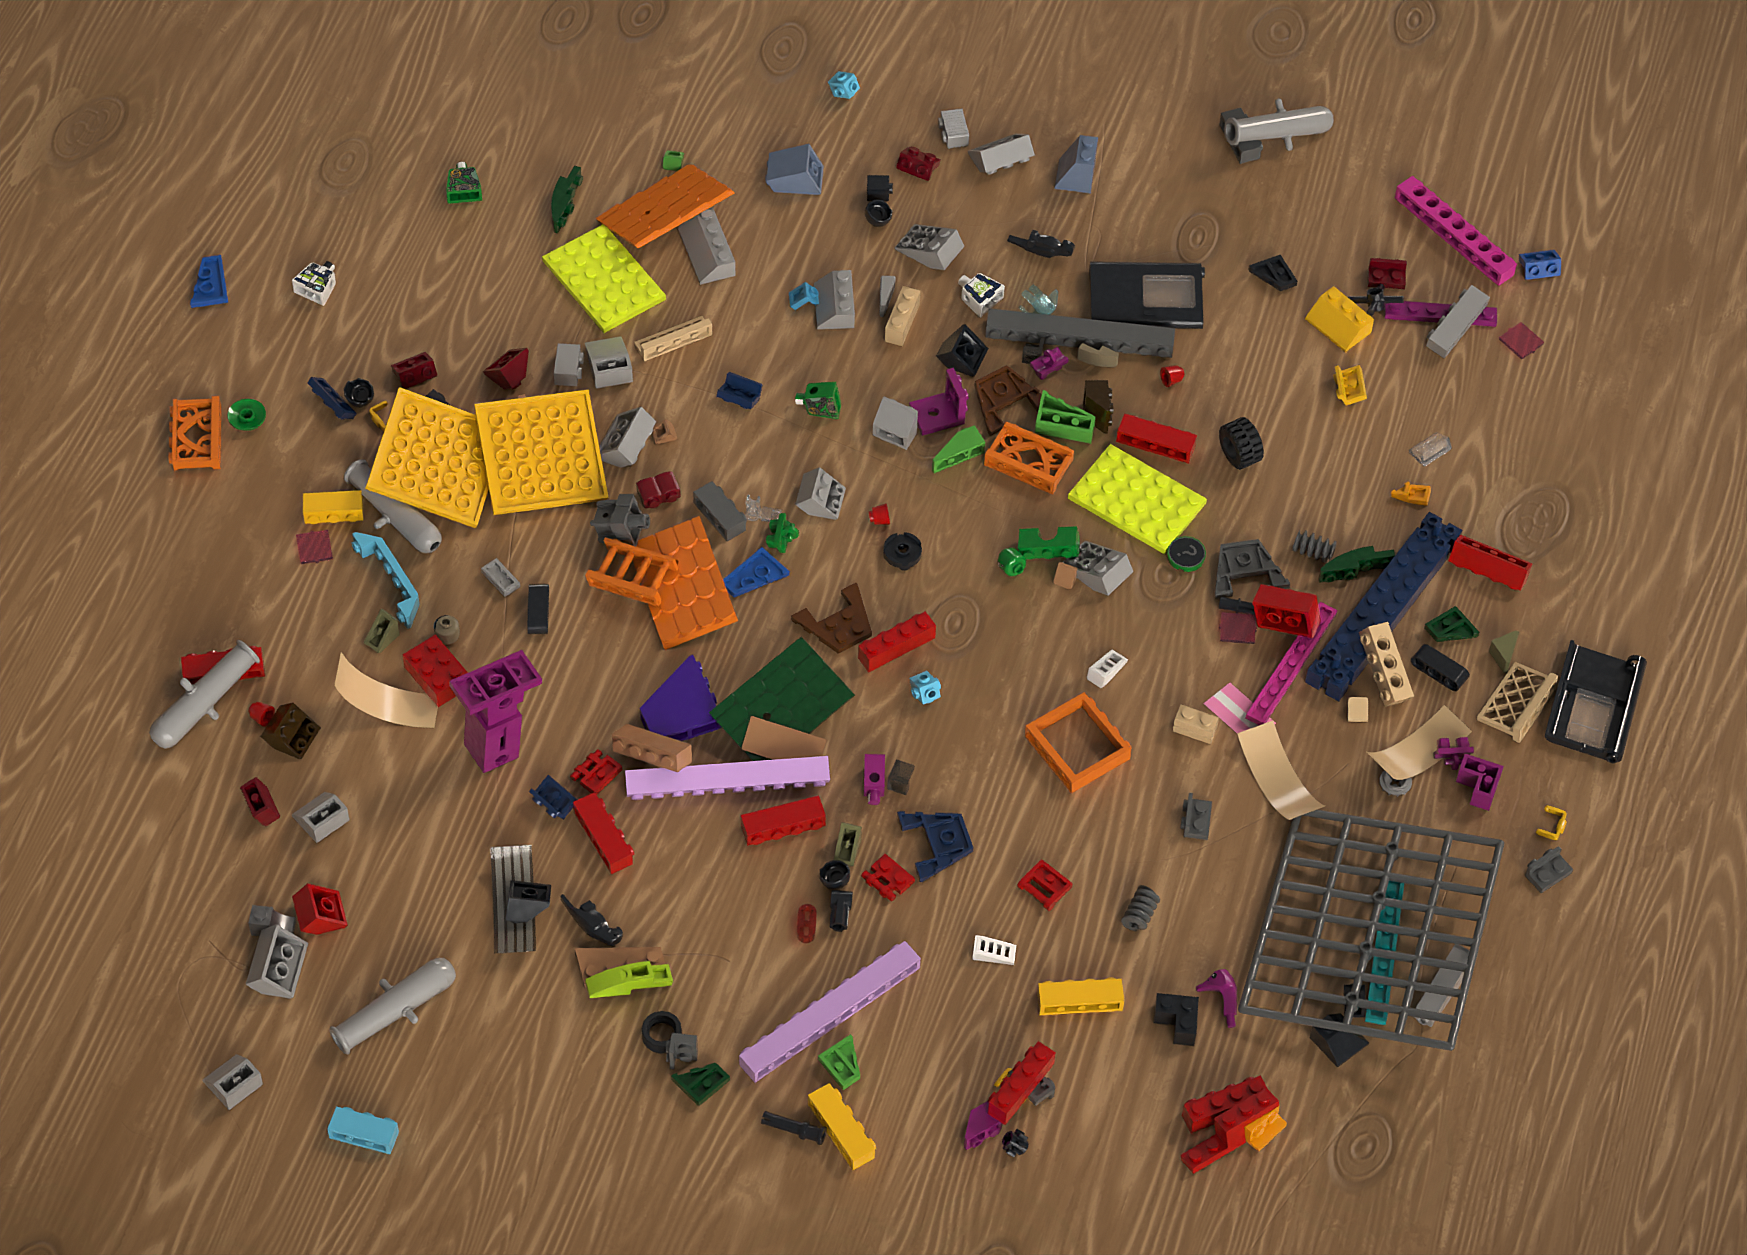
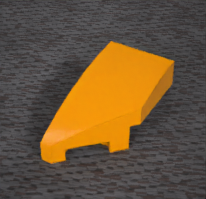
(1413, 494)

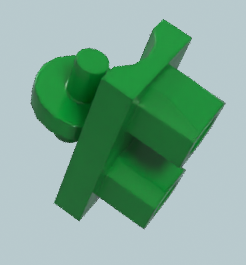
(783, 531)

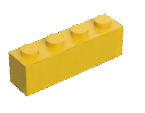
(1080, 996)
(841, 1126)

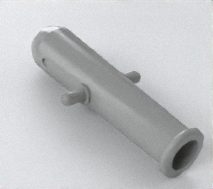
(1279, 125)
(402, 516)
(202, 696)
(394, 1003)

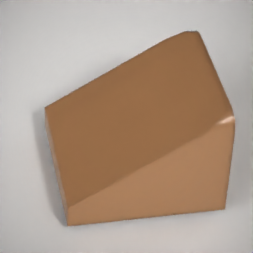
(664, 432)
(1065, 575)

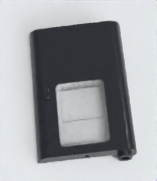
(1148, 293)

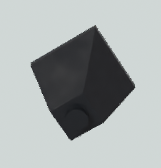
(963, 351)
(526, 900)
(1336, 1044)

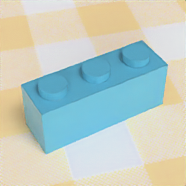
(363, 1130)

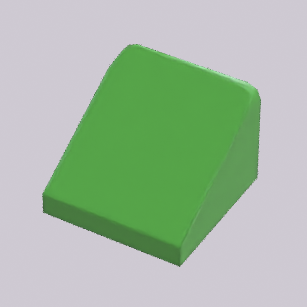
(673, 160)

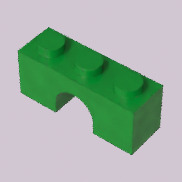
(1064, 544)

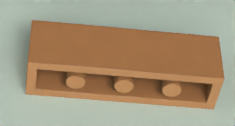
(652, 748)

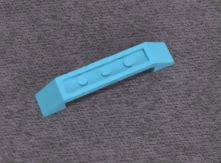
(368, 545)

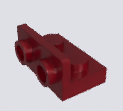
(1387, 272)
(415, 370)

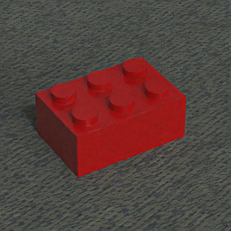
(1286, 611)
(433, 668)

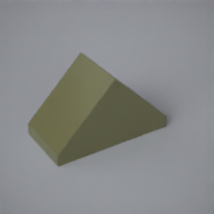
(382, 632)
(1503, 648)
(848, 843)

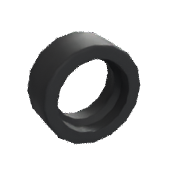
(656, 1018)

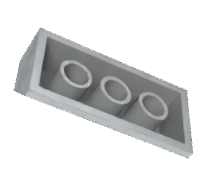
(707, 247)

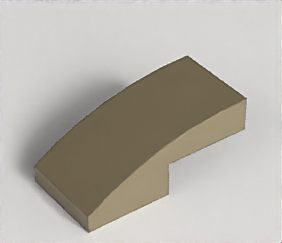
(1104, 357)

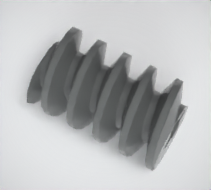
(1314, 546)
(1140, 909)

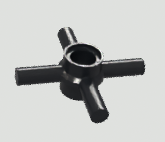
(1376, 299)

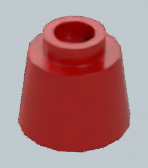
(1171, 375)
(880, 515)
(261, 713)

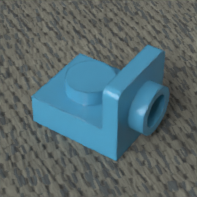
(802, 295)

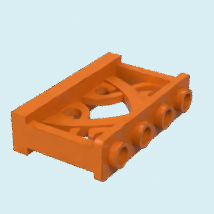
(211, 412)
(1024, 441)

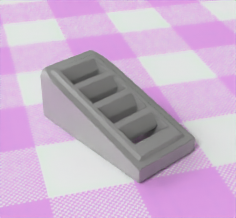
(887, 287)

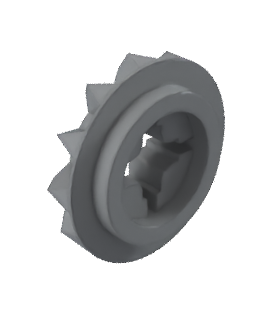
(1386, 781)

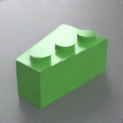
(1063, 421)

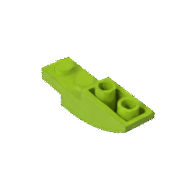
(627, 977)

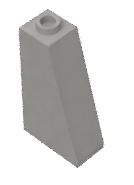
(1445, 978)

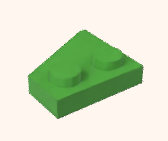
(841, 1062)

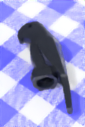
(1043, 245)
(593, 922)

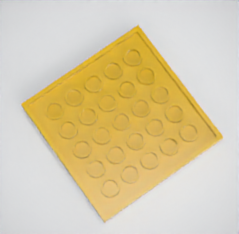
(541, 452)
(431, 459)

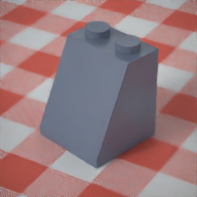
(1077, 165)
(795, 171)

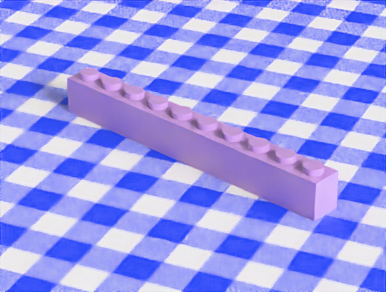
(727, 777)
(829, 1011)

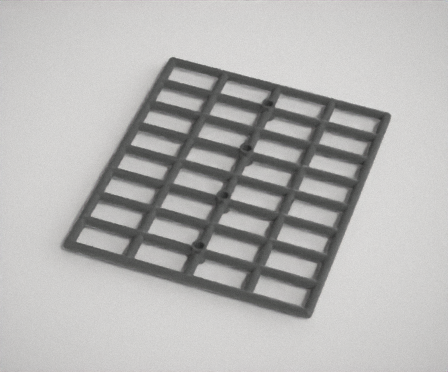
(1365, 948)

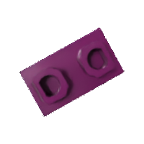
(1049, 362)
(1455, 754)

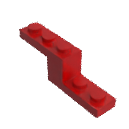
(1229, 1130)

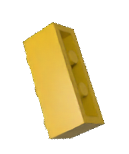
(333, 507)

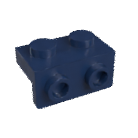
(740, 391)
(554, 797)

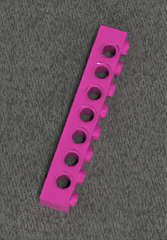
(1455, 230)

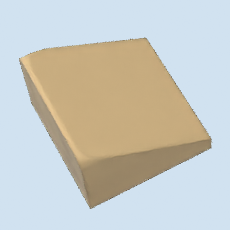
(1357, 709)

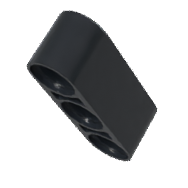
(538, 609)
(1440, 667)

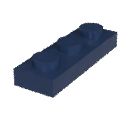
(331, 398)

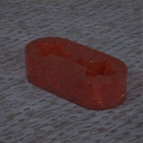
(802, 923)

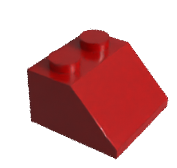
(319, 909)

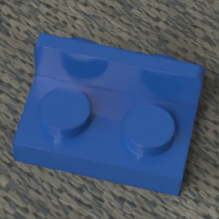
(1540, 264)

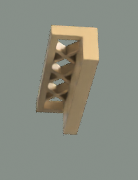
(674, 338)

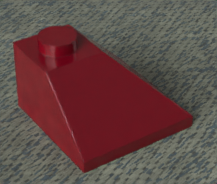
(509, 368)

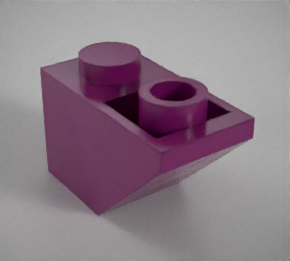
(980, 1126)

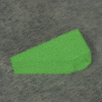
(962, 447)

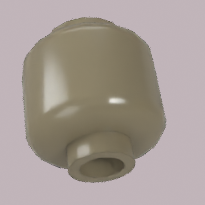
(447, 629)

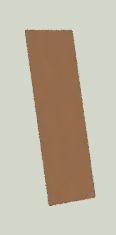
(780, 741)

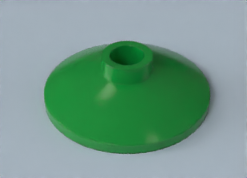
(249, 409)

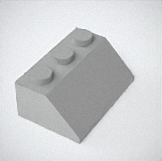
(1002, 153)
(835, 301)
(626, 437)
(277, 962)

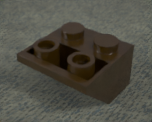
(1098, 403)
(290, 731)

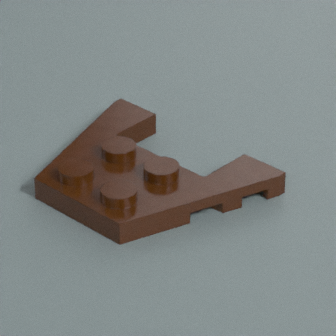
(1001, 390)
(843, 627)

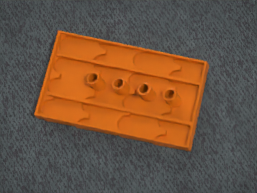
(664, 205)
(695, 594)

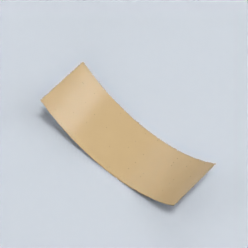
(383, 700)
(1416, 751)
(1274, 772)

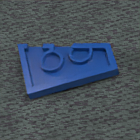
(210, 283)
(754, 573)

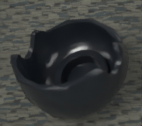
(878, 213)
(359, 392)
(835, 874)

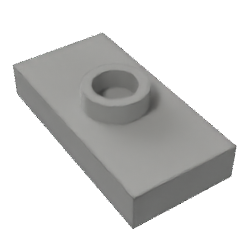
(500, 577)

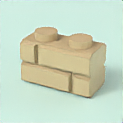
(1195, 724)

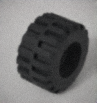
(1241, 443)

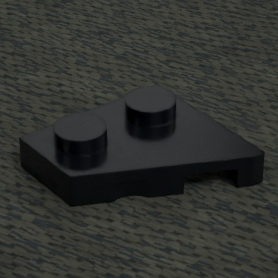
(1274, 272)

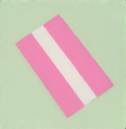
(1232, 708)

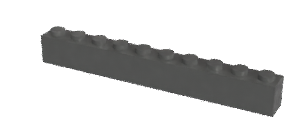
(1075, 331)

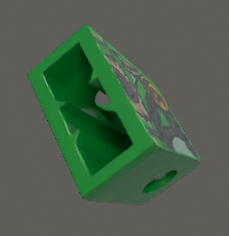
(463, 184)
(821, 399)

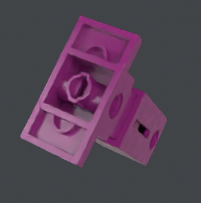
(491, 708)

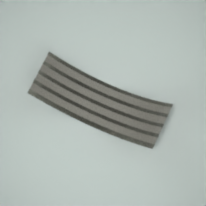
(506, 865)

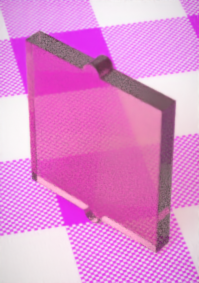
(1521, 340)
(314, 546)
(1238, 628)

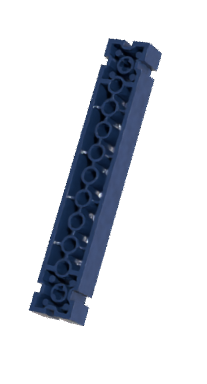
(1384, 602)

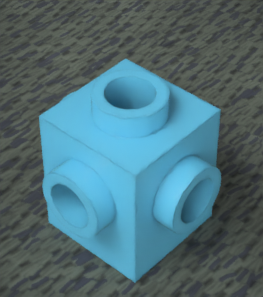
(844, 85)
(925, 687)

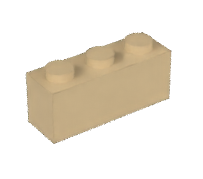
(902, 316)

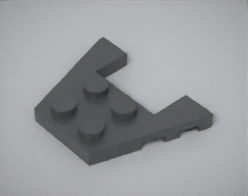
(1245, 560)

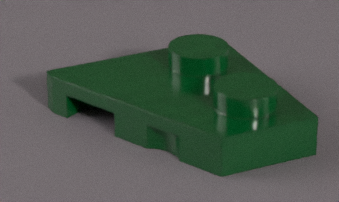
(1451, 626)
(701, 1082)

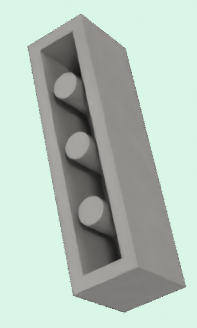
(1458, 321)

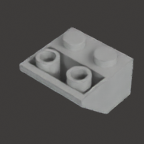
(895, 423)
(820, 494)
(322, 816)
(234, 1081)

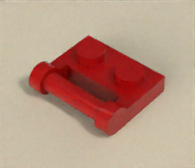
(1048, 879)

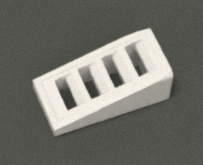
(1101, 678)
(979, 955)

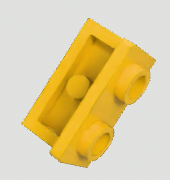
(1350, 384)

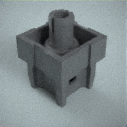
(620, 519)

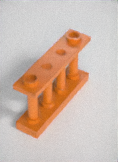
(633, 588)

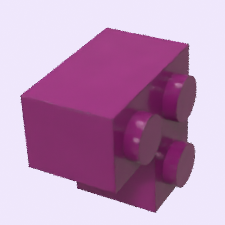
(1481, 776)

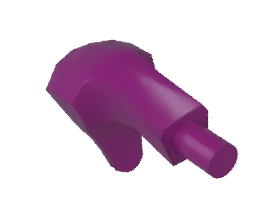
(1224, 983)

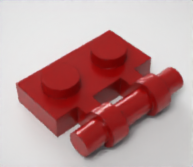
(600, 776)
(891, 873)

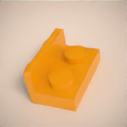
(1264, 1129)

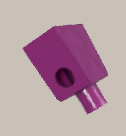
(874, 777)

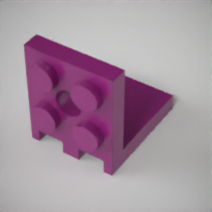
(949, 405)

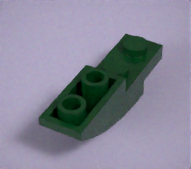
(563, 196)
(1349, 563)

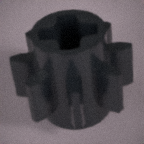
(1015, 1142)

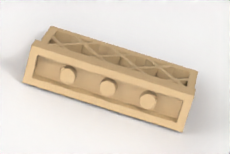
(1531, 710)

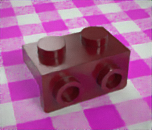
(917, 163)

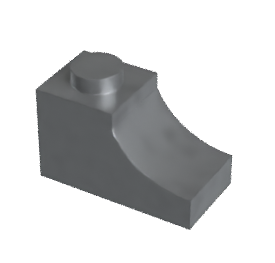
(264, 917)

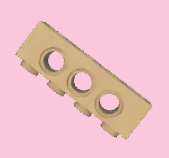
(1394, 669)

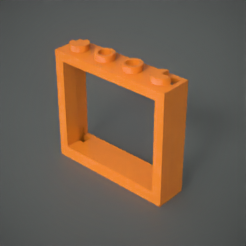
(1054, 760)

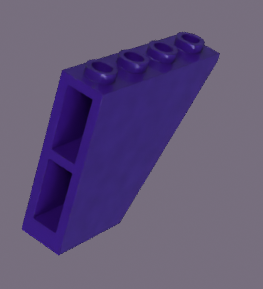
(681, 704)

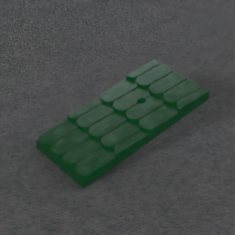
(792, 688)

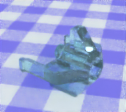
(1041, 302)

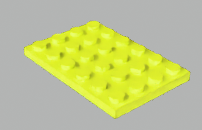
(604, 278)
(1137, 498)

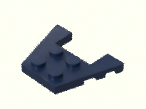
(946, 838)

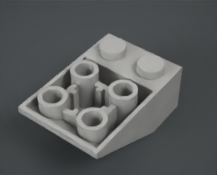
(931, 245)
(609, 362)
(1100, 567)

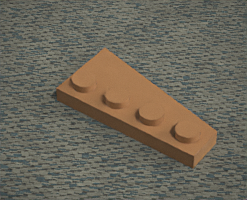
(596, 960)

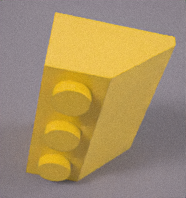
(1340, 319)

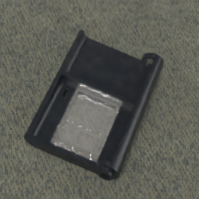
(1599, 705)

